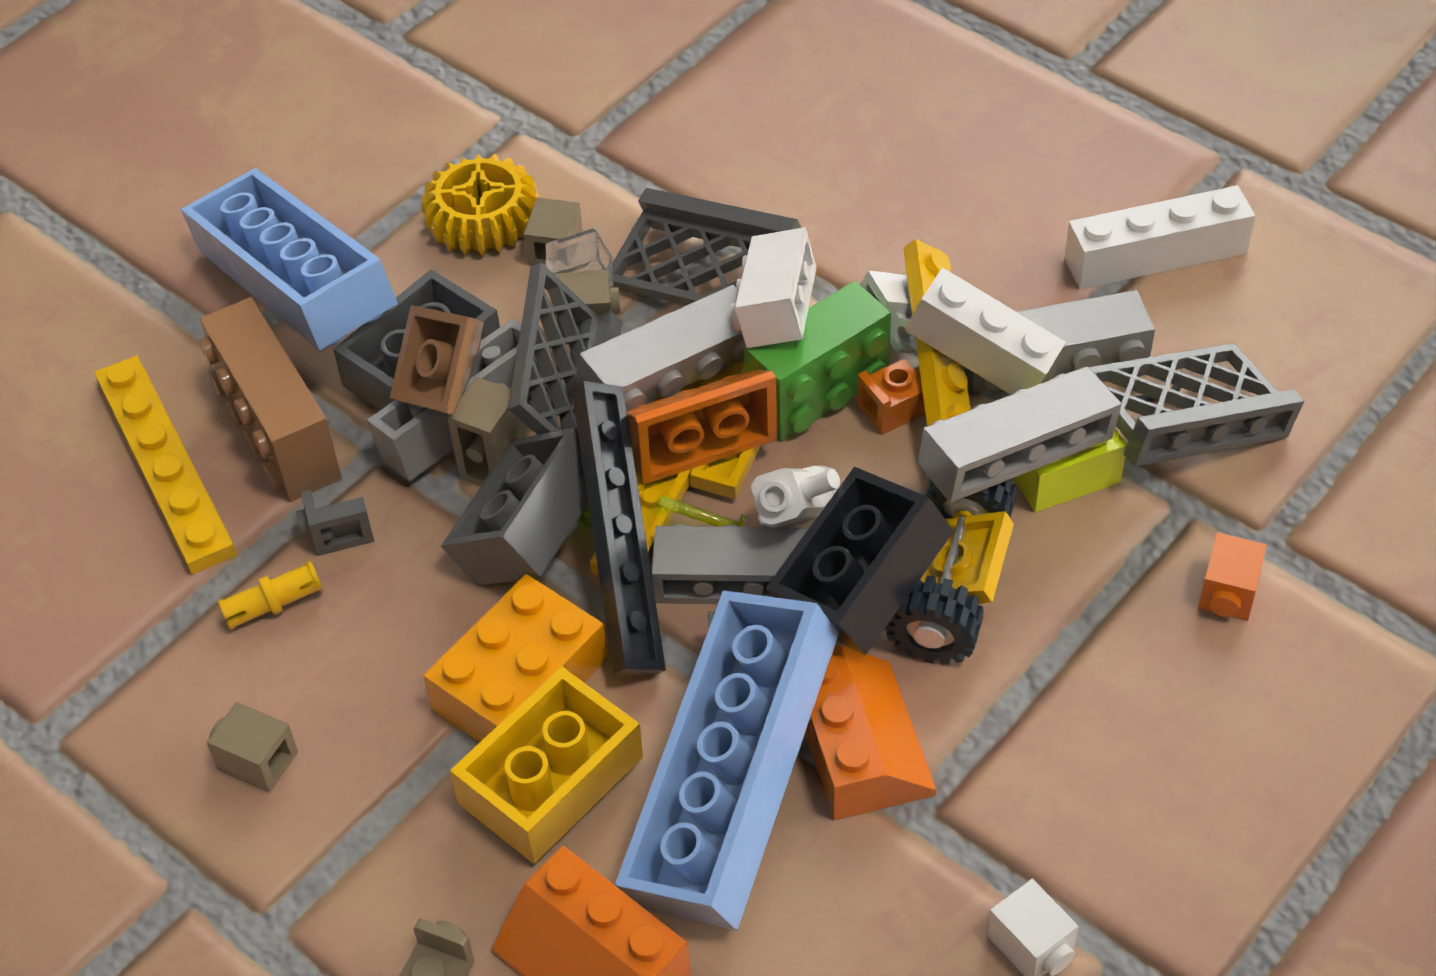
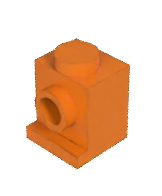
(891, 395)

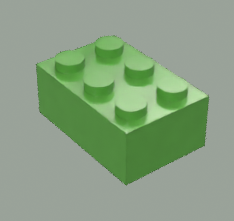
(821, 371)

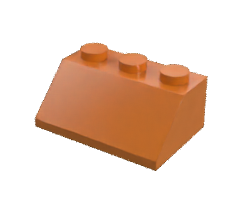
(703, 424)
(865, 738)
(584, 925)

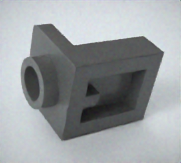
(335, 525)

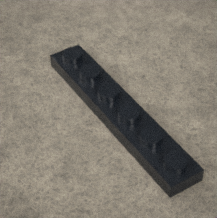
(618, 530)

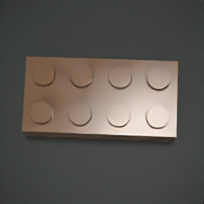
(269, 400)

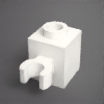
(893, 294)

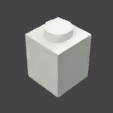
(1033, 931)

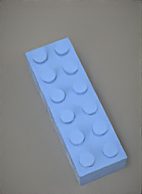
(290, 258)
(728, 759)

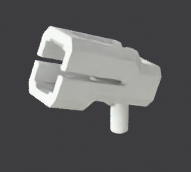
(793, 495)

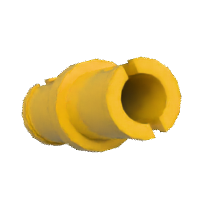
(270, 595)

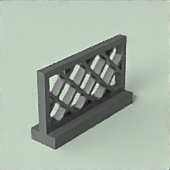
(682, 219)
(590, 333)
(1199, 424)

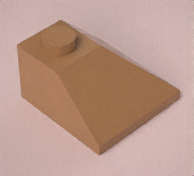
(436, 359)

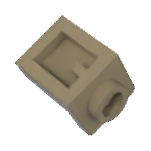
(439, 951)

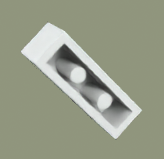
(774, 288)
(983, 334)

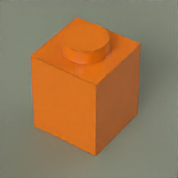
(1232, 576)

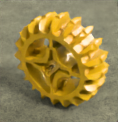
(479, 204)

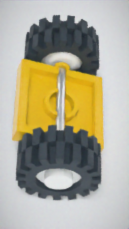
(943, 609)

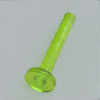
(697, 513)

